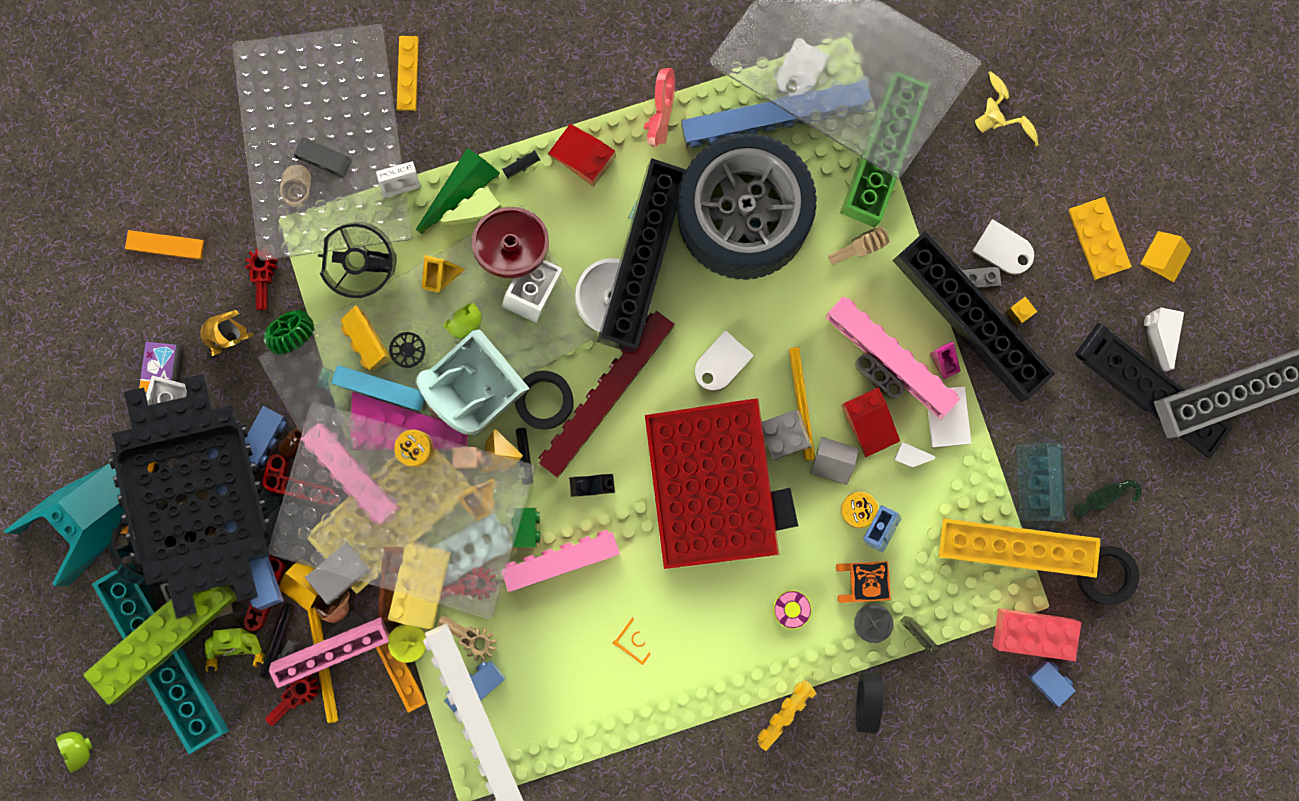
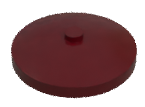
(510, 242)

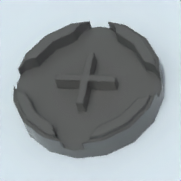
(873, 623)

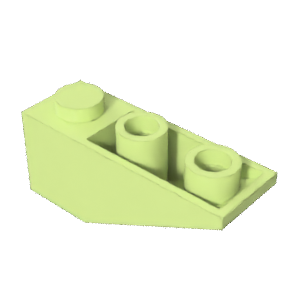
(472, 209)

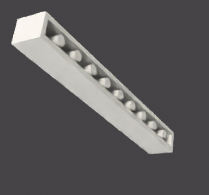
(471, 714)

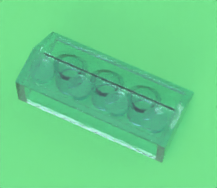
(1041, 482)

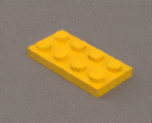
(1099, 238)

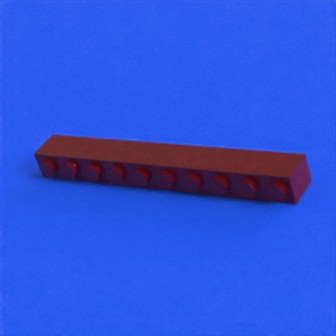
(605, 396)

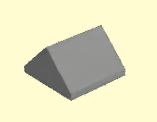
(834, 461)

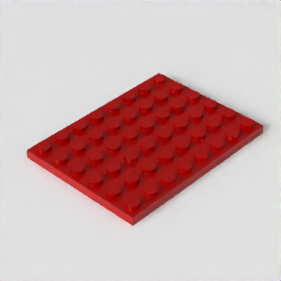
(711, 484)

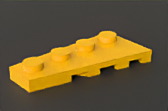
(786, 715)

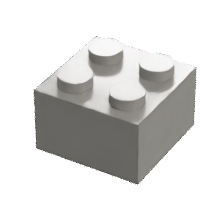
(786, 435)

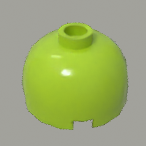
(464, 321)
(74, 750)

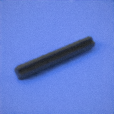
(277, 639)

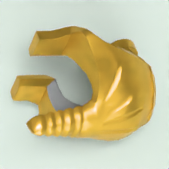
(217, 328)

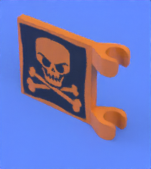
(868, 581)

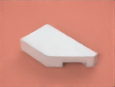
(912, 456)

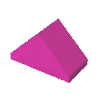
(946, 360)

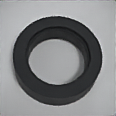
(561, 416)
(1130, 583)
(869, 702)

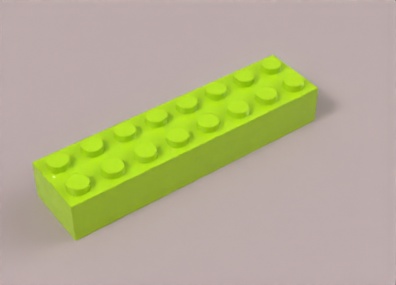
(153, 644)

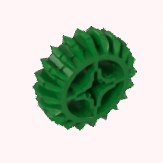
(288, 332)

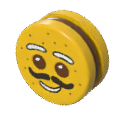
(413, 448)
(859, 509)

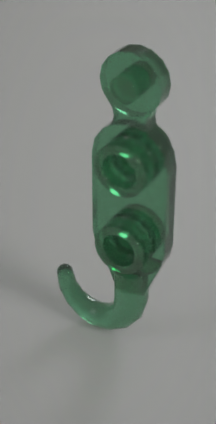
(1105, 496)

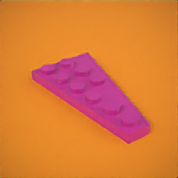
(405, 418)

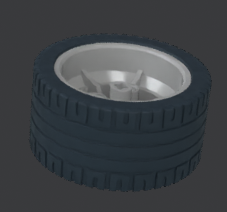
(772, 166)

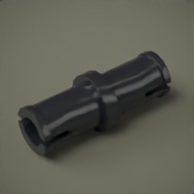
(521, 164)

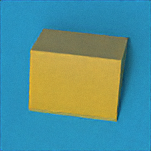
(1166, 255)
(297, 587)

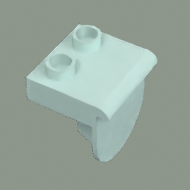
(471, 385)

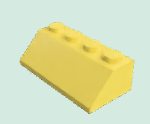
(412, 611)

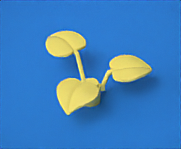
(994, 115)

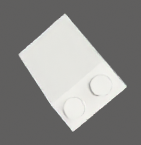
(531, 292)
(1163, 336)
(164, 390)

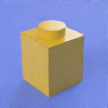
(1021, 311)

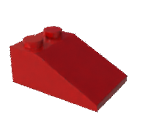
(582, 154)
(871, 422)

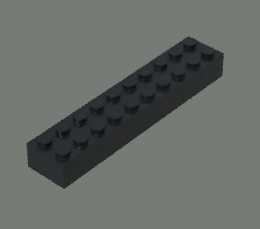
(641, 257)
(973, 317)

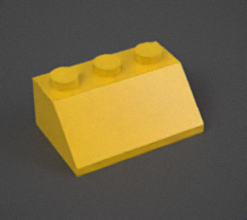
(364, 339)

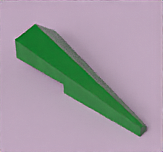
(467, 177)

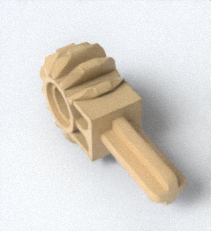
(862, 245)
(469, 637)

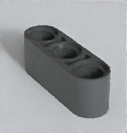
(322, 157)
(884, 385)

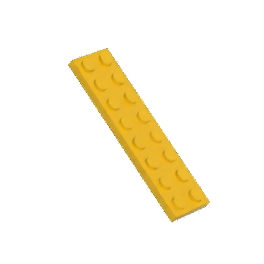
(1019, 547)

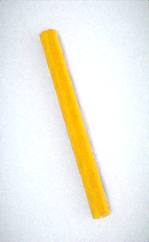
(800, 394)
(324, 674)

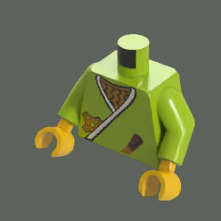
(232, 642)

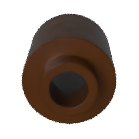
(289, 445)

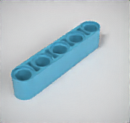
(378, 388)

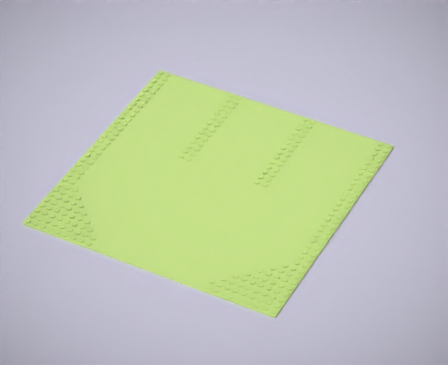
(713, 623)

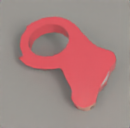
(664, 100)

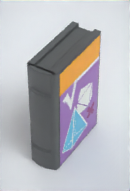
(160, 361)

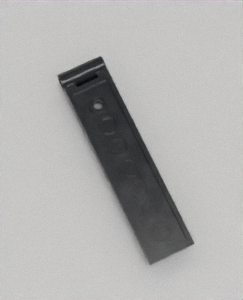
(1141, 382)

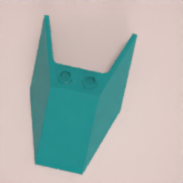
(84, 516)

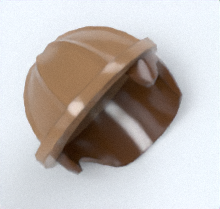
(335, 611)

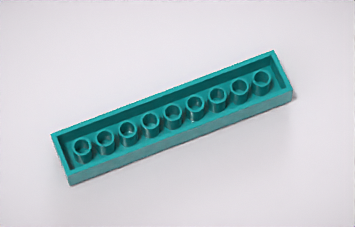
(175, 680)

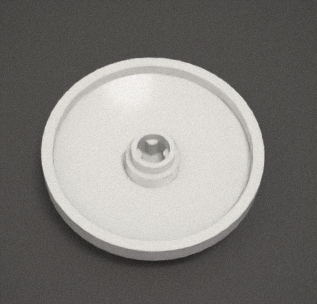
(594, 291)

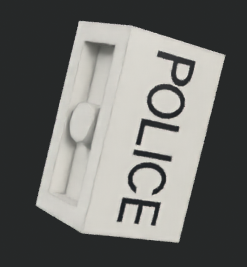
(398, 179)

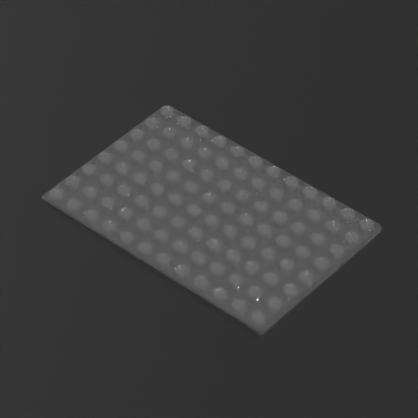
(849, 72)
(337, 95)
(405, 528)

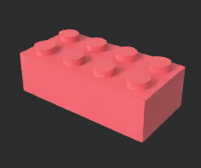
(1036, 634)

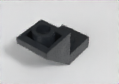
(592, 485)

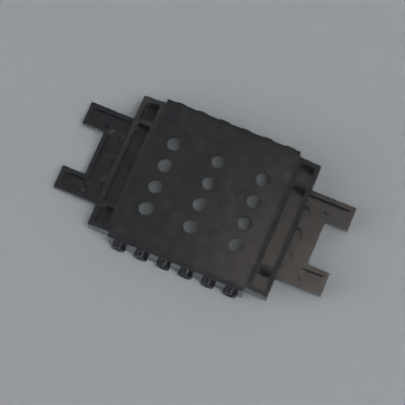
(176, 431)

